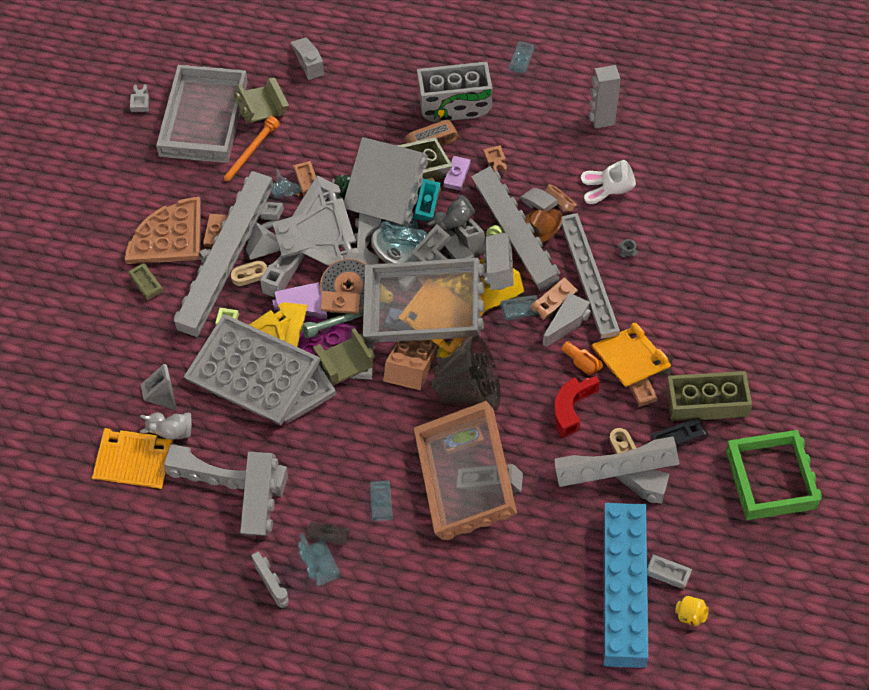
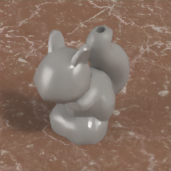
(174, 427)

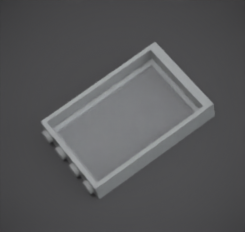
(201, 114)
(423, 300)

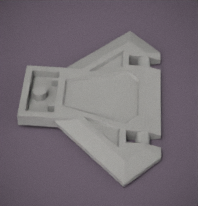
(318, 226)

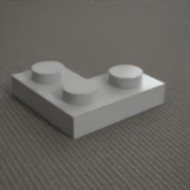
(430, 246)

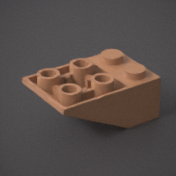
(410, 363)

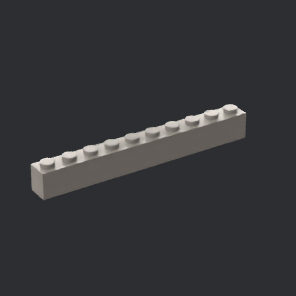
(223, 254)

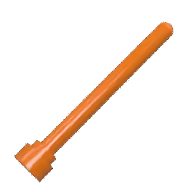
(270, 125)

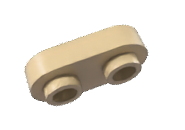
(248, 273)
(626, 444)

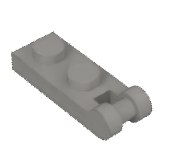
(271, 580)

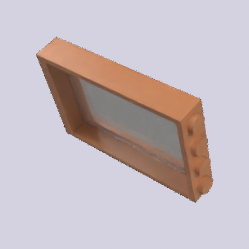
(464, 471)

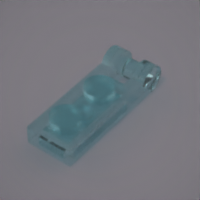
(401, 235)

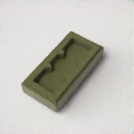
(145, 281)

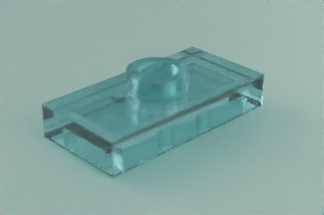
(522, 57)
(518, 307)
(381, 500)

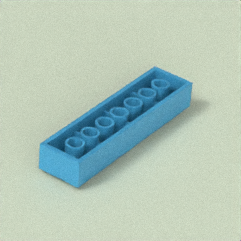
(625, 586)

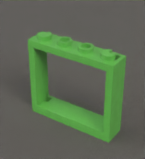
(774, 508)

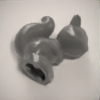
(457, 214)

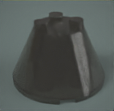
(468, 376)

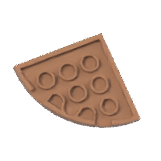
(168, 234)

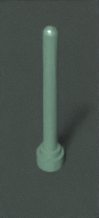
(311, 329)

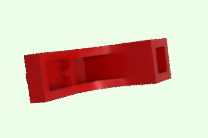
(569, 394)

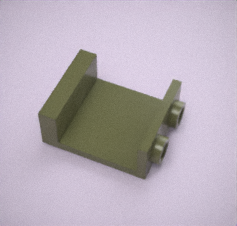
(261, 102)
(345, 358)

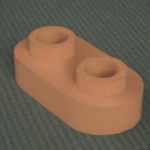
(565, 203)

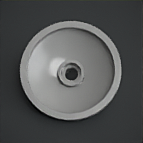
(392, 252)

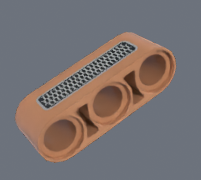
(443, 131)

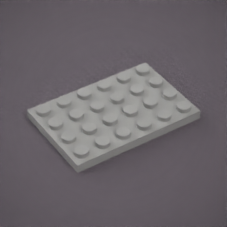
(252, 369)

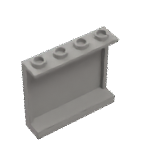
(385, 181)

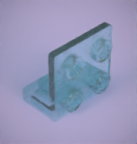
(318, 560)

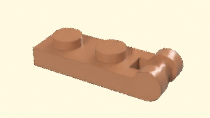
(553, 298)

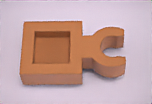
(495, 157)

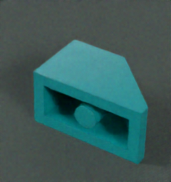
(426, 200)

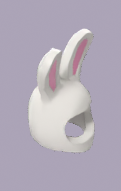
(615, 180)

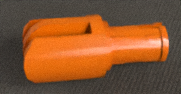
(582, 358)

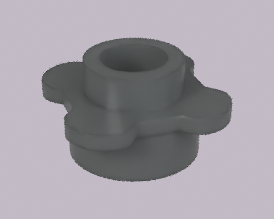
(628, 244)

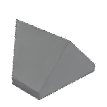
(261, 242)
(159, 389)

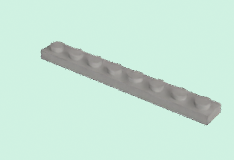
(589, 276)

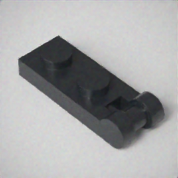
(682, 432)

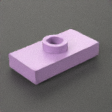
(457, 174)

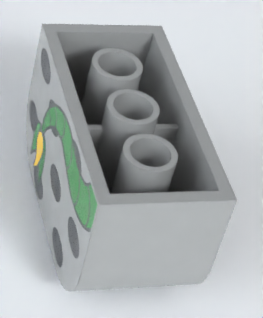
(455, 91)

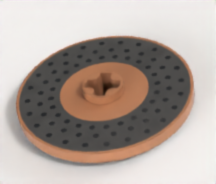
(345, 271)

